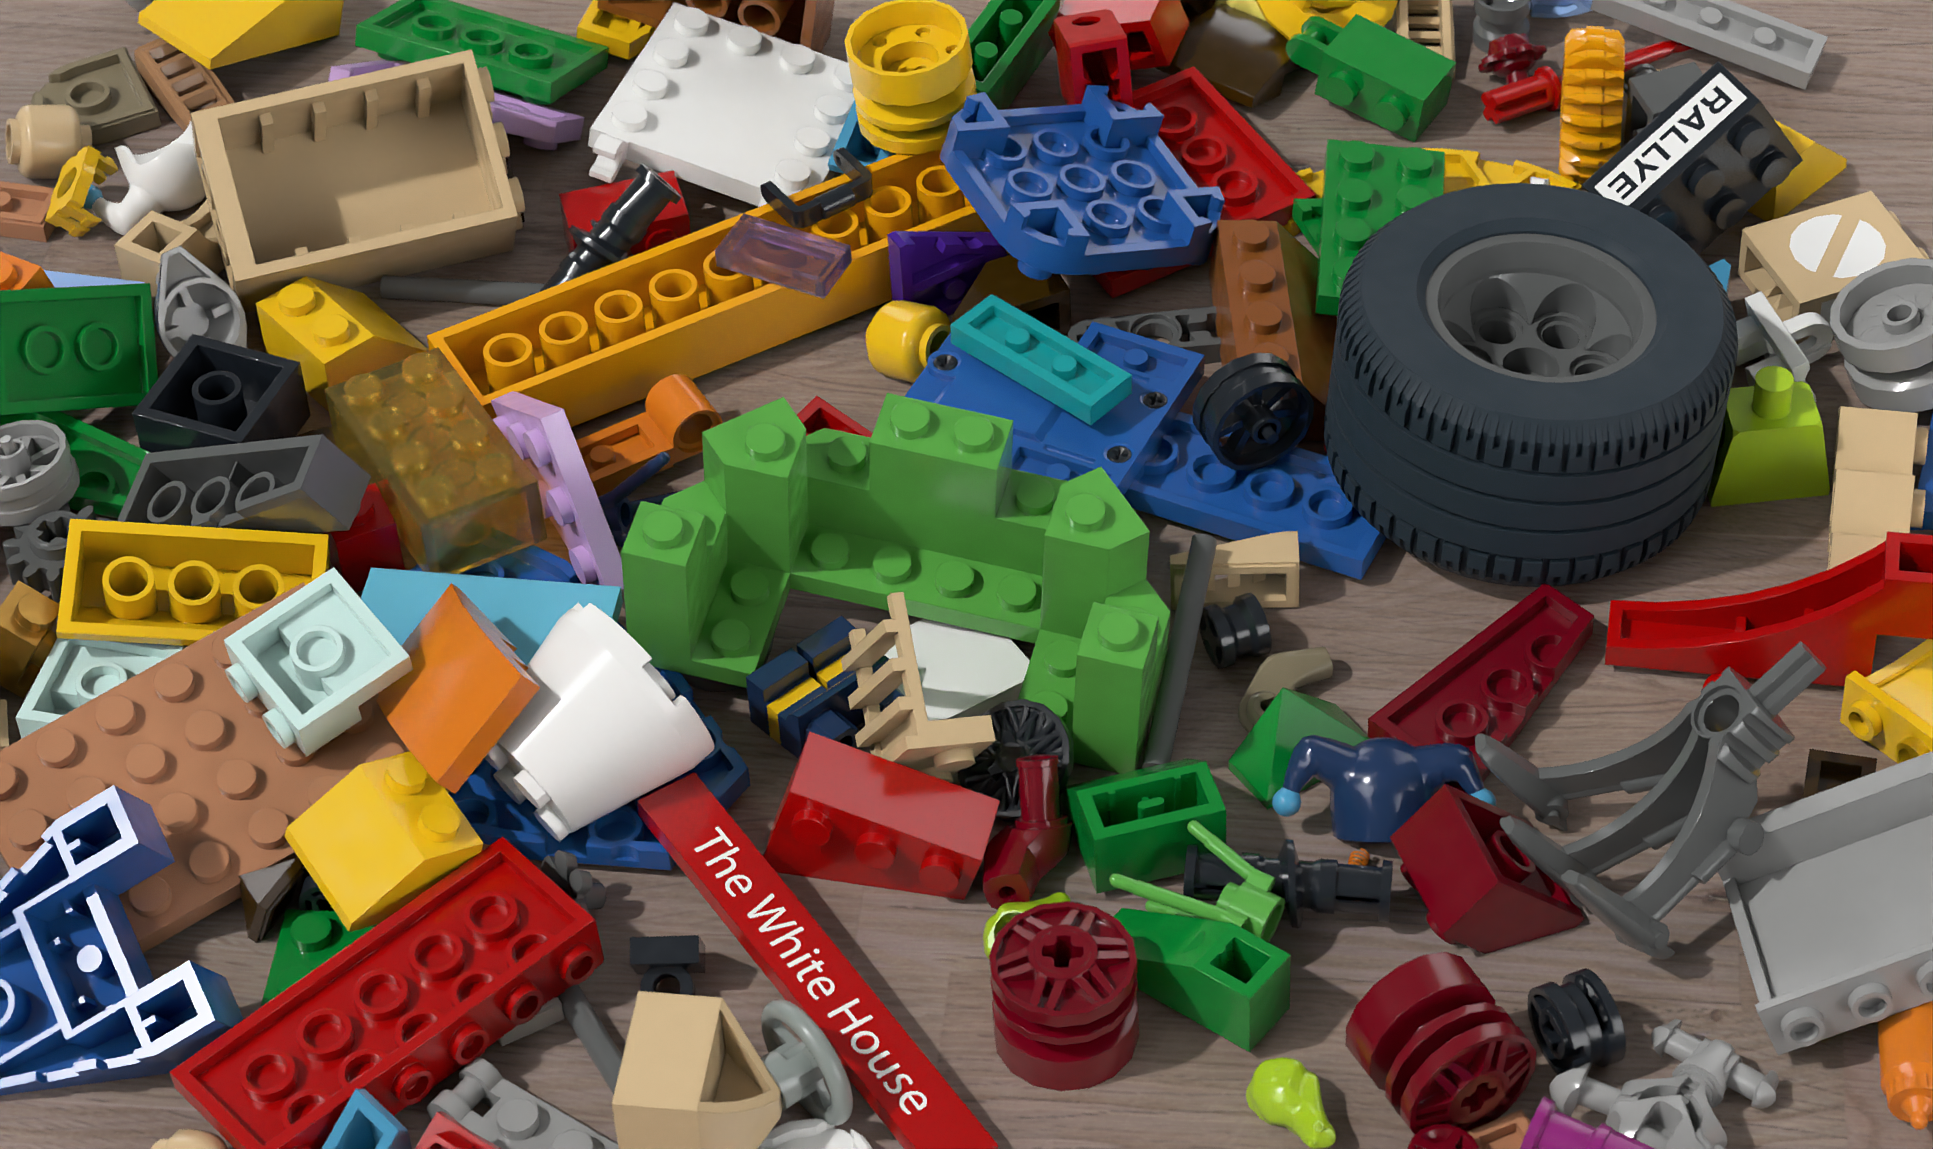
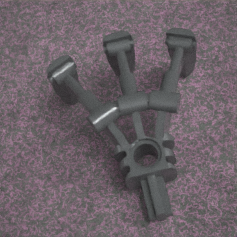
(1699, 796)

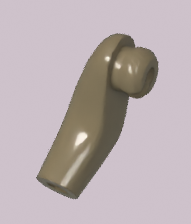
(1280, 670)

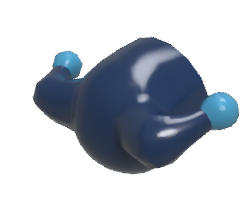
(1376, 781)

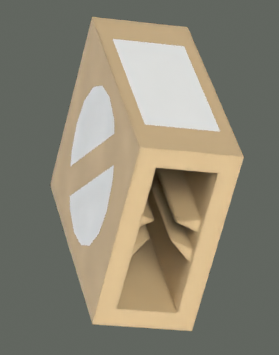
(1817, 252)

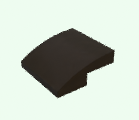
(1236, 54)

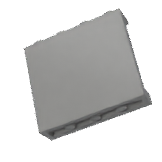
(1839, 905)

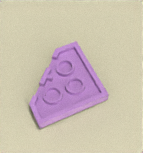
(568, 497)

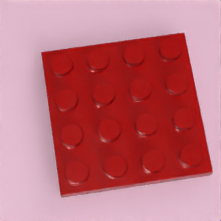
(1214, 150)

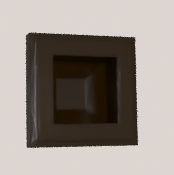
(268, 895)

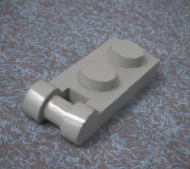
(515, 1115)

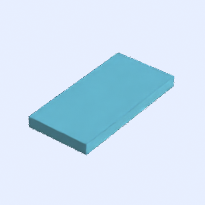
(517, 607)

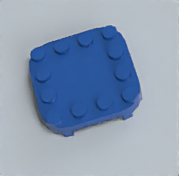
(1080, 186)

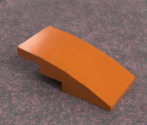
(460, 689)

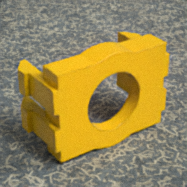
(73, 188)

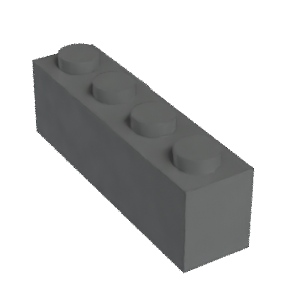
(250, 485)

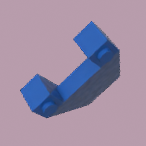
(72, 971)

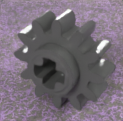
(40, 549)

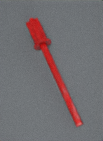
(1545, 87)

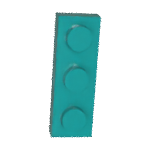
(1041, 359)

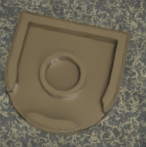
(105, 94)

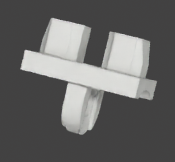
(1767, 335)

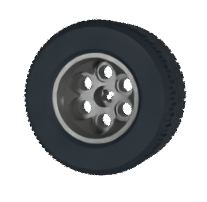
(1529, 384)

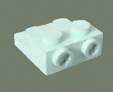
(314, 662)
(82, 671)

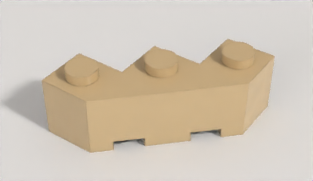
(1874, 480)

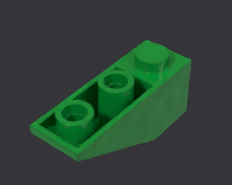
(1211, 973)

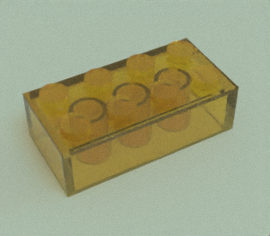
(437, 463)

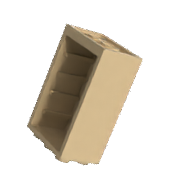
(358, 178)

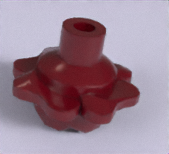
(1511, 57)

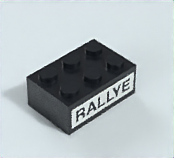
(1700, 160)

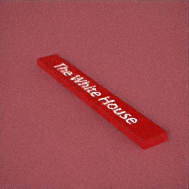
(809, 969)

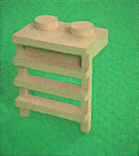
(902, 728)

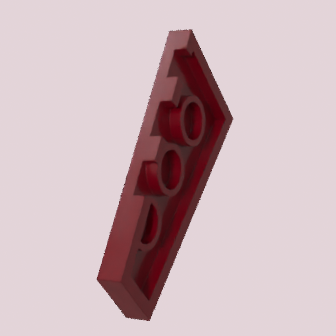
(1492, 679)

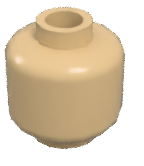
(44, 139)

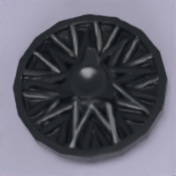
(1019, 731)

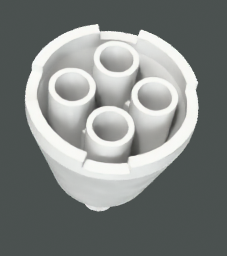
(595, 727)

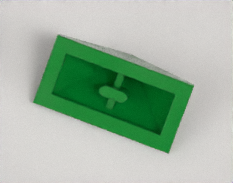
(1266, 750)

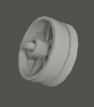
(34, 471)

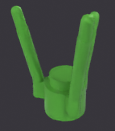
(1246, 905)

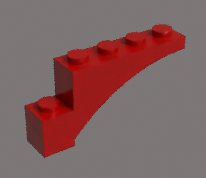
(1829, 612)

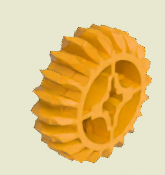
(1590, 100)

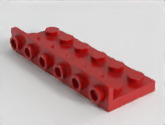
(397, 1005)

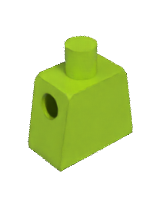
(1770, 443)

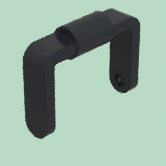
(827, 203)

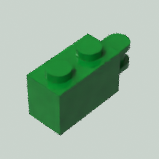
(1375, 73)

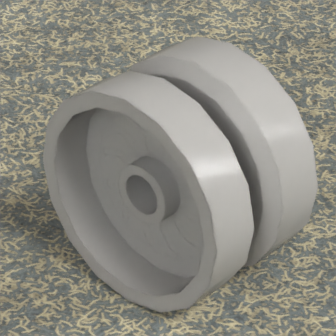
(1887, 335)

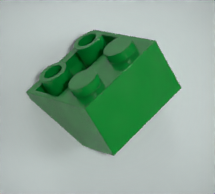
(1141, 818)

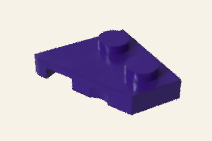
(938, 265)

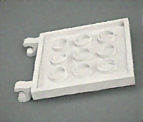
(725, 109)

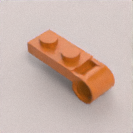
(671, 424)

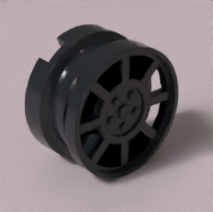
(1575, 1024)

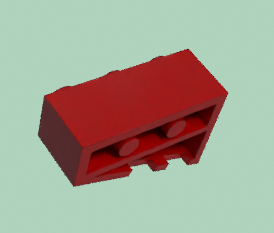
(878, 824)

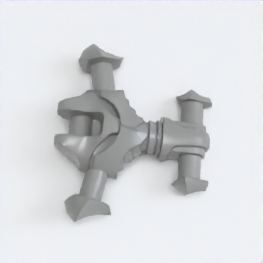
(1673, 1109)

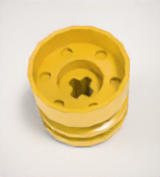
(909, 73)

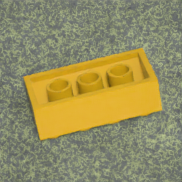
(176, 579)

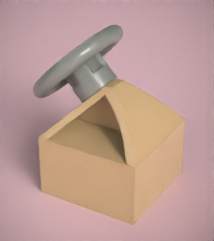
(701, 1084)

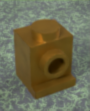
(25, 636)

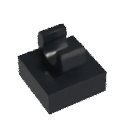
(667, 958)

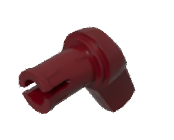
(1035, 842)

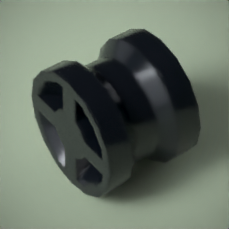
(1235, 630)

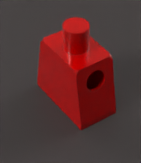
(1092, 52)

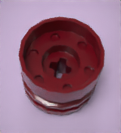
(1064, 996)
(1440, 1044)

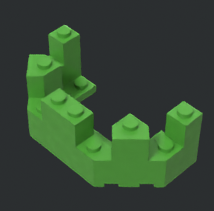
(916, 513)

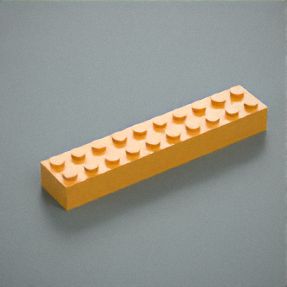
(677, 312)

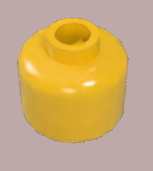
(904, 338)

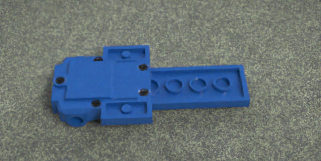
(1158, 452)

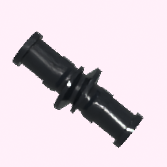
(618, 229)
(1311, 885)

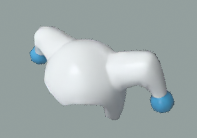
(157, 182)

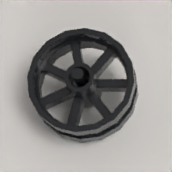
(1258, 419)

